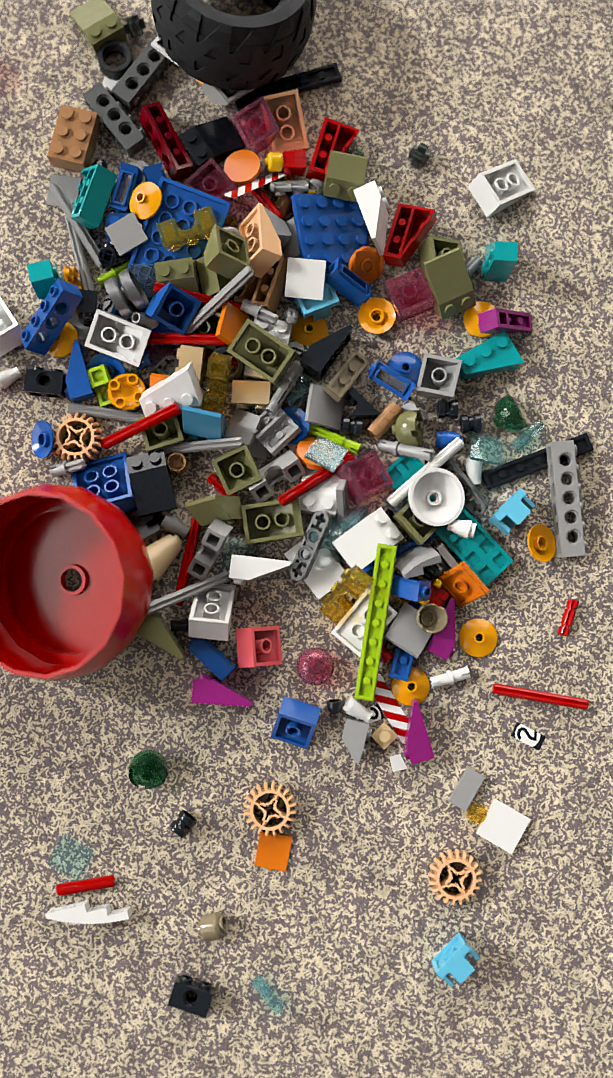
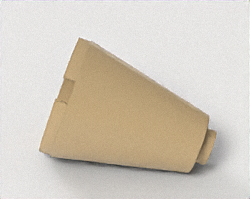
(163, 554)

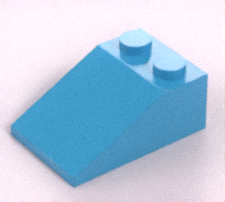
(203, 424)

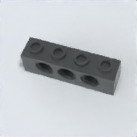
(133, 77)
(98, 97)

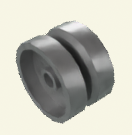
(126, 293)

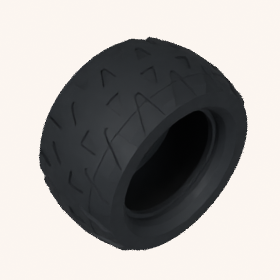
(231, 48)

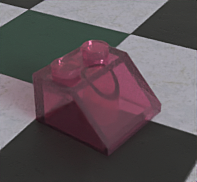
(256, 125)

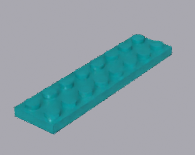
(480, 553)

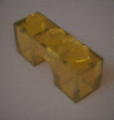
(173, 237)
(218, 372)
(353, 583)

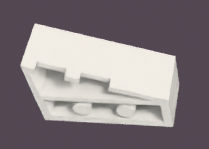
(178, 388)

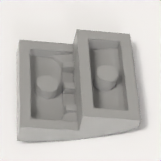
(323, 409)
(276, 431)
(412, 562)
(405, 631)

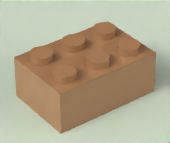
(74, 138)

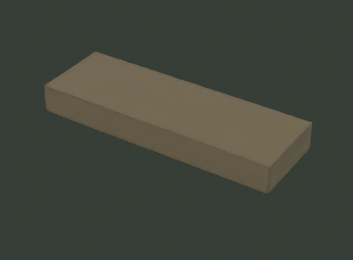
(346, 376)

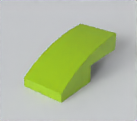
(99, 380)

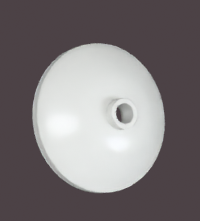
(447, 495)

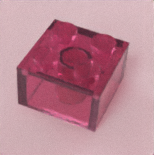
(211, 180)
(409, 294)
(365, 477)

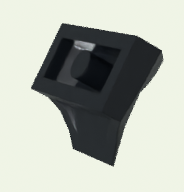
(146, 525)

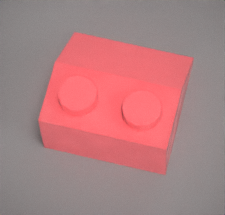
(258, 646)

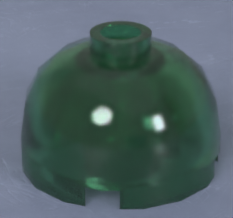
(508, 415)
(148, 769)

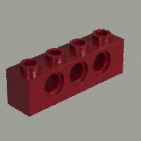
(165, 141)

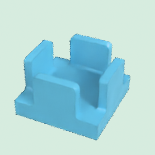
(318, 308)
(512, 512)
(454, 959)

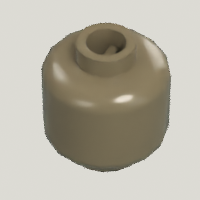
(212, 926)

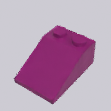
(213, 691)

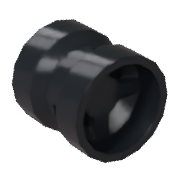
(108, 254)
(447, 409)
(470, 423)
(349, 426)
(183, 824)

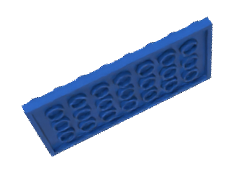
(177, 203)

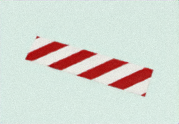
(255, 184)
(391, 708)

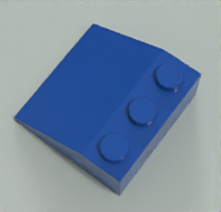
(109, 480)

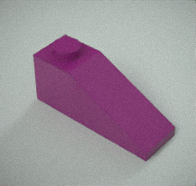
(498, 320)
(442, 643)
(416, 740)

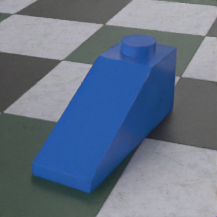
(77, 378)

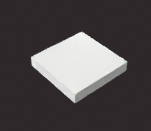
(305, 278)
(503, 826)

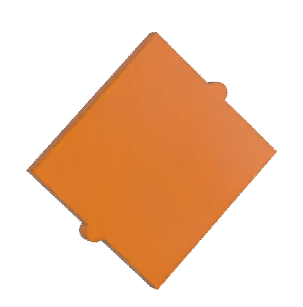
(273, 851)

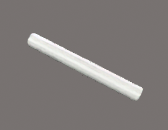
(437, 462)

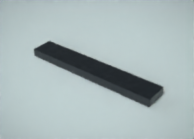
(302, 81)
(529, 464)

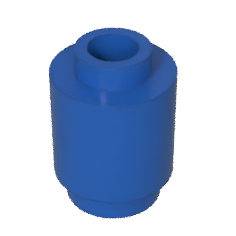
(445, 437)

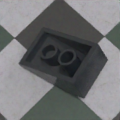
(211, 139)
(323, 353)
(151, 483)

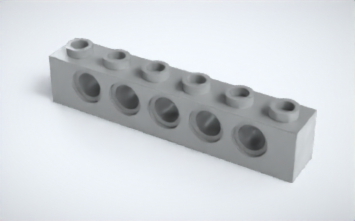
(559, 507)

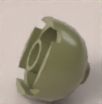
(408, 428)

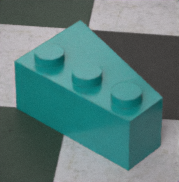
(93, 196)
(499, 260)
(42, 277)
(490, 357)

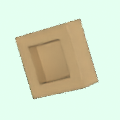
(384, 735)

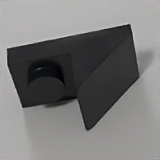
(364, 408)

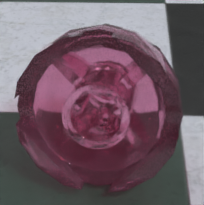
(315, 666)

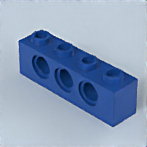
(51, 317)

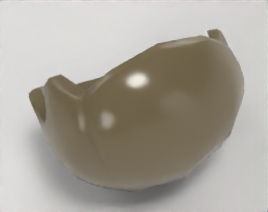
(431, 618)

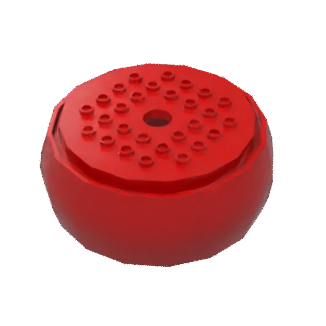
(43, 623)

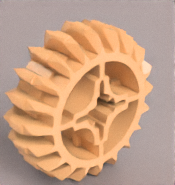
(83, 434)
(278, 812)
(461, 874)

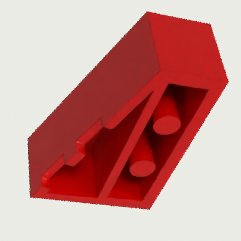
(333, 137)
(407, 232)

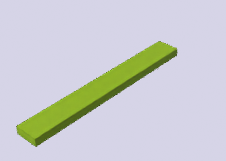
(375, 622)

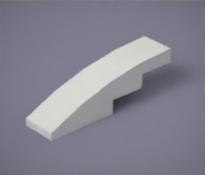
(83, 914)

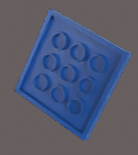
(328, 227)

